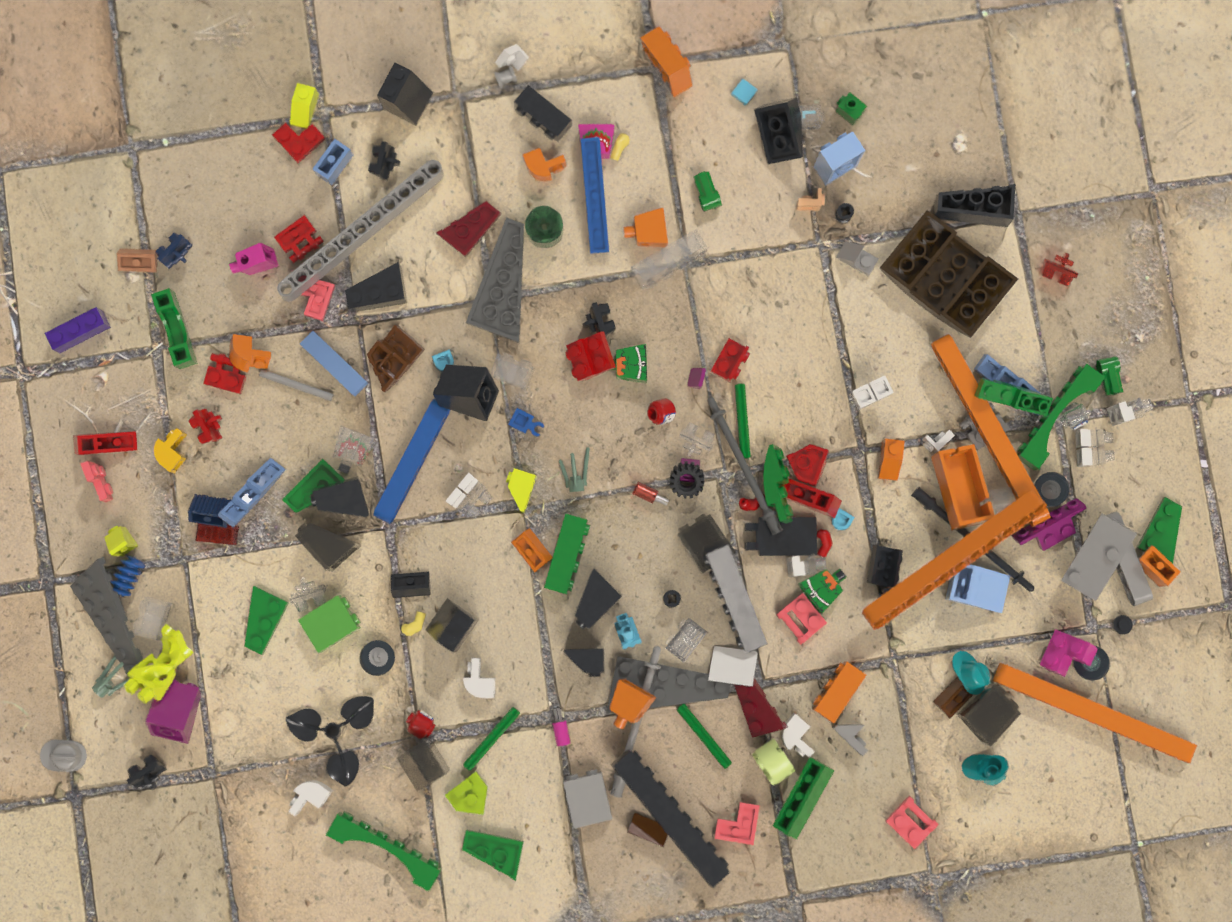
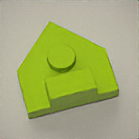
(469, 795)

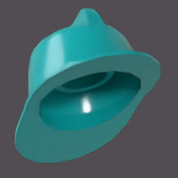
(971, 673)
(985, 768)

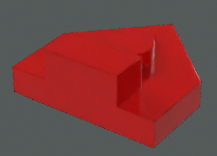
(808, 463)

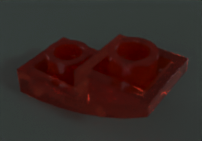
(217, 534)

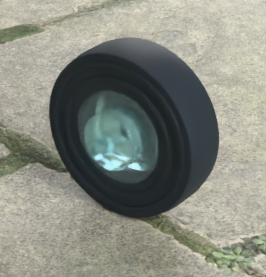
(1098, 667)

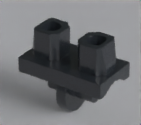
(385, 162)
(599, 311)
(147, 776)

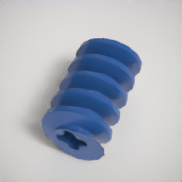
(127, 575)

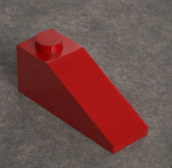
(104, 442)
(813, 498)

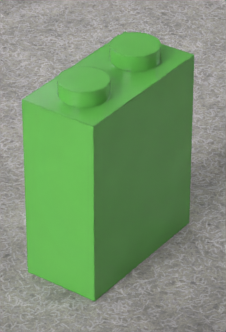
(330, 623)

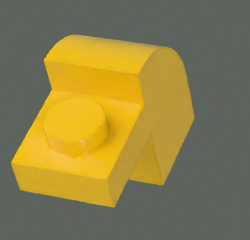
(165, 450)

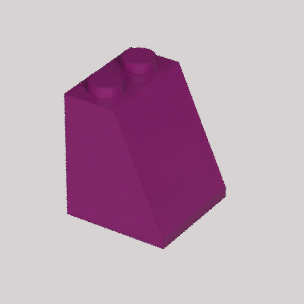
(175, 712)

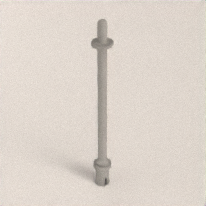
(619, 784)

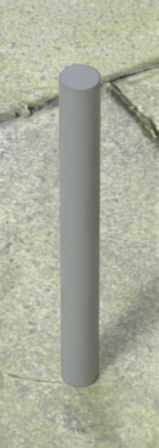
(296, 385)

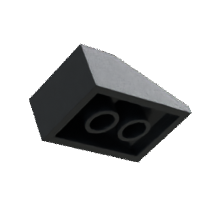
(780, 130)

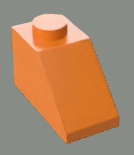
(891, 459)
(1158, 567)

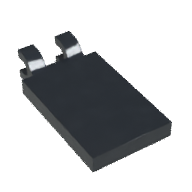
(796, 539)

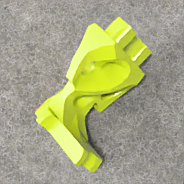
(148, 677)

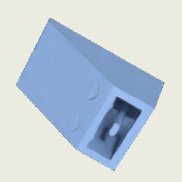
(979, 588)

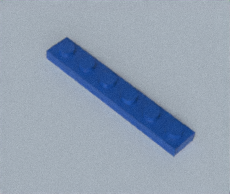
(594, 195)

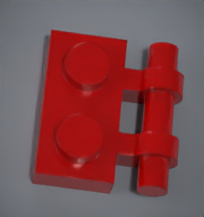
(296, 234)
(224, 379)

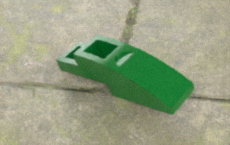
(1013, 396)
(774, 477)

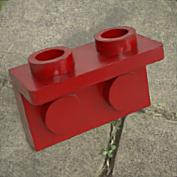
(730, 359)

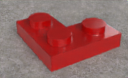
(298, 145)

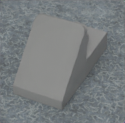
(856, 257)
(847, 732)

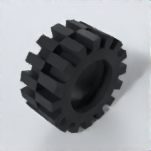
(683, 469)

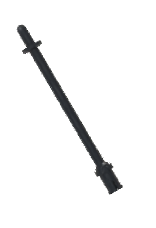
(930, 504)

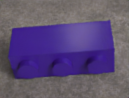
(77, 330)

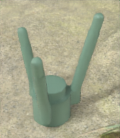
(576, 483)
(104, 685)

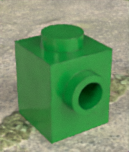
(850, 108)

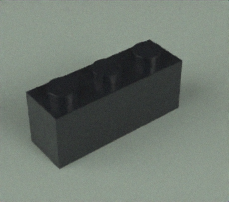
(542, 114)

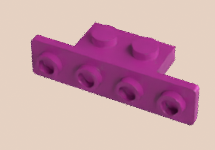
(1053, 529)

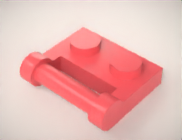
(806, 614)
(907, 827)

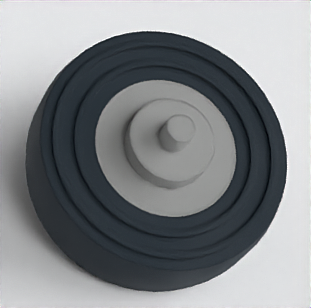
(377, 658)

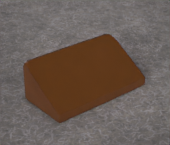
(952, 698)
(647, 830)

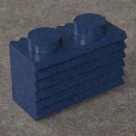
(206, 510)

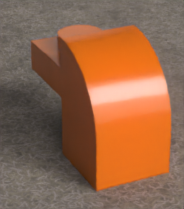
(540, 168)
(243, 355)

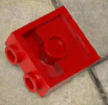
(590, 356)

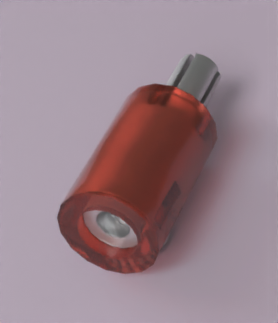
(648, 493)

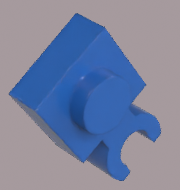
(523, 421)

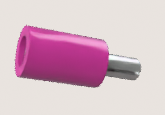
(560, 730)

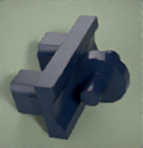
(175, 251)

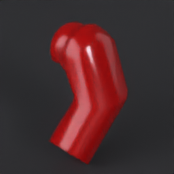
(749, 504)
(826, 540)

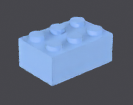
(838, 157)

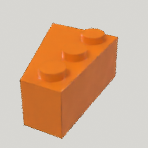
(668, 60)

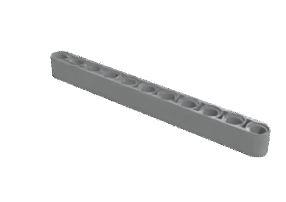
(358, 239)

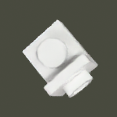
(512, 56)
(941, 439)

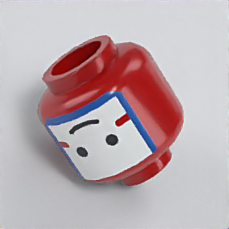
(661, 411)
(420, 724)

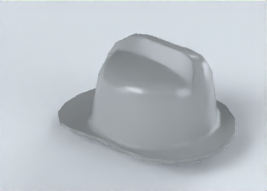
(63, 755)

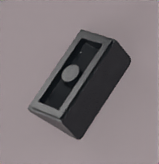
(410, 584)

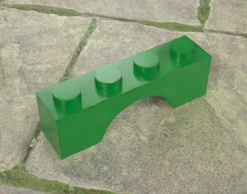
(178, 337)

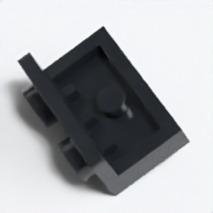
(884, 566)

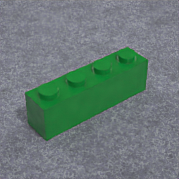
(566, 554)
(803, 798)

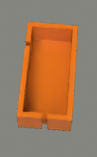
(962, 486)

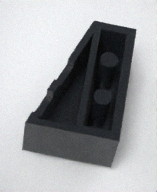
(378, 291)

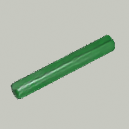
(742, 420)
(704, 736)
(492, 737)

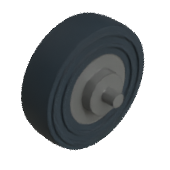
(1052, 488)

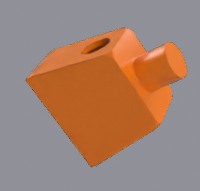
(649, 229)
(629, 703)

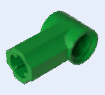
(708, 196)
(1110, 368)

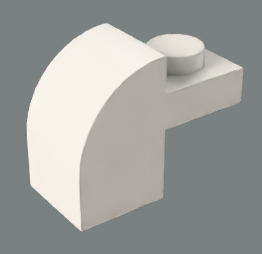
(475, 684)
(792, 735)
(311, 791)

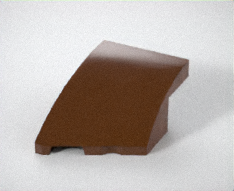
(393, 356)

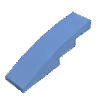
(333, 363)
(992, 370)
(251, 492)

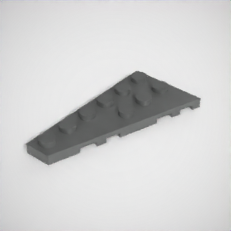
(500, 292)
(107, 613)

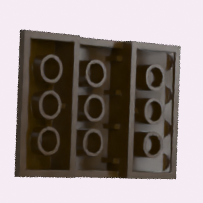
(947, 275)

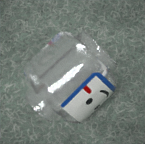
(1074, 416)

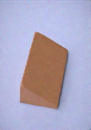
(137, 260)

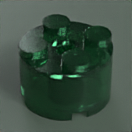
(535, 232)

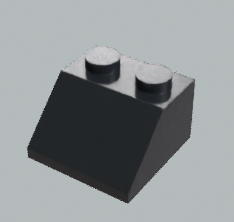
(588, 660)

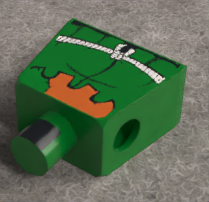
(631, 364)
(823, 588)

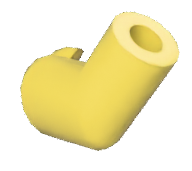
(620, 144)
(415, 626)

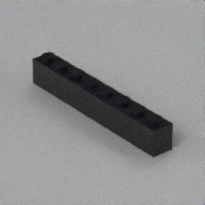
(670, 818)

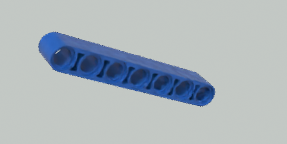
(411, 462)

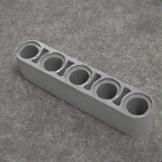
(1132, 573)

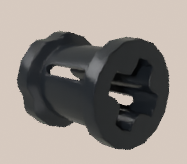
(844, 207)
(671, 592)

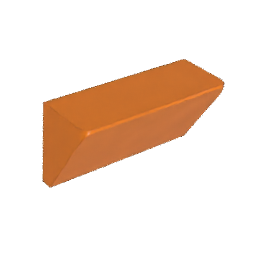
(532, 550)

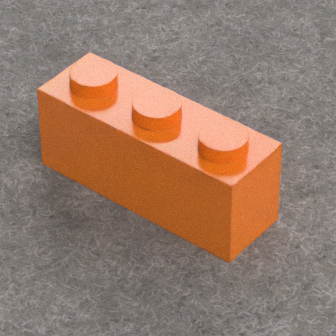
(838, 691)

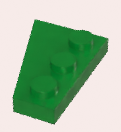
(319, 476)
(1163, 529)
(263, 619)
(495, 850)

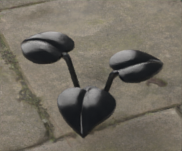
(306, 723)

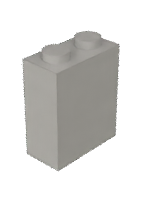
(587, 798)

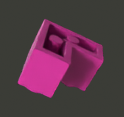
(1064, 649)

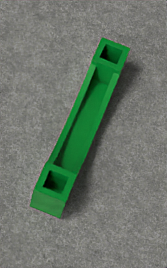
(1034, 451)
(423, 871)

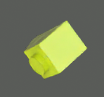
(303, 105)
(521, 487)
(119, 541)

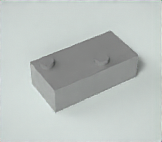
(1099, 556)

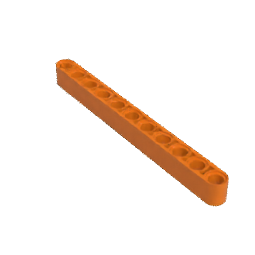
(985, 421)
(954, 559)
(1094, 713)

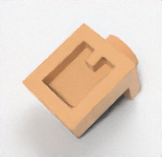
(811, 204)

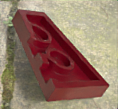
(470, 229)
(758, 712)

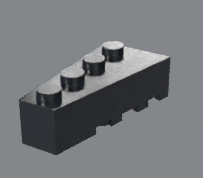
(977, 206)

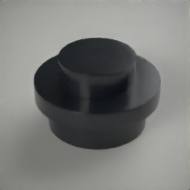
(1122, 624)

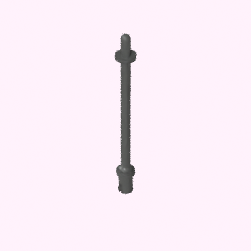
(768, 514)

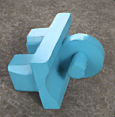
(627, 631)

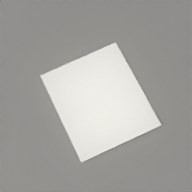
(733, 666)

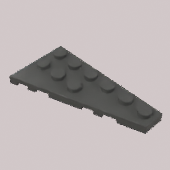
(669, 683)

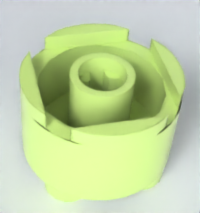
(773, 762)

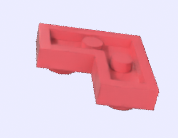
(319, 298)
(96, 474)
(741, 830)

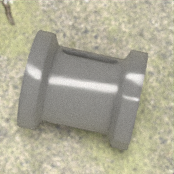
(505, 76)

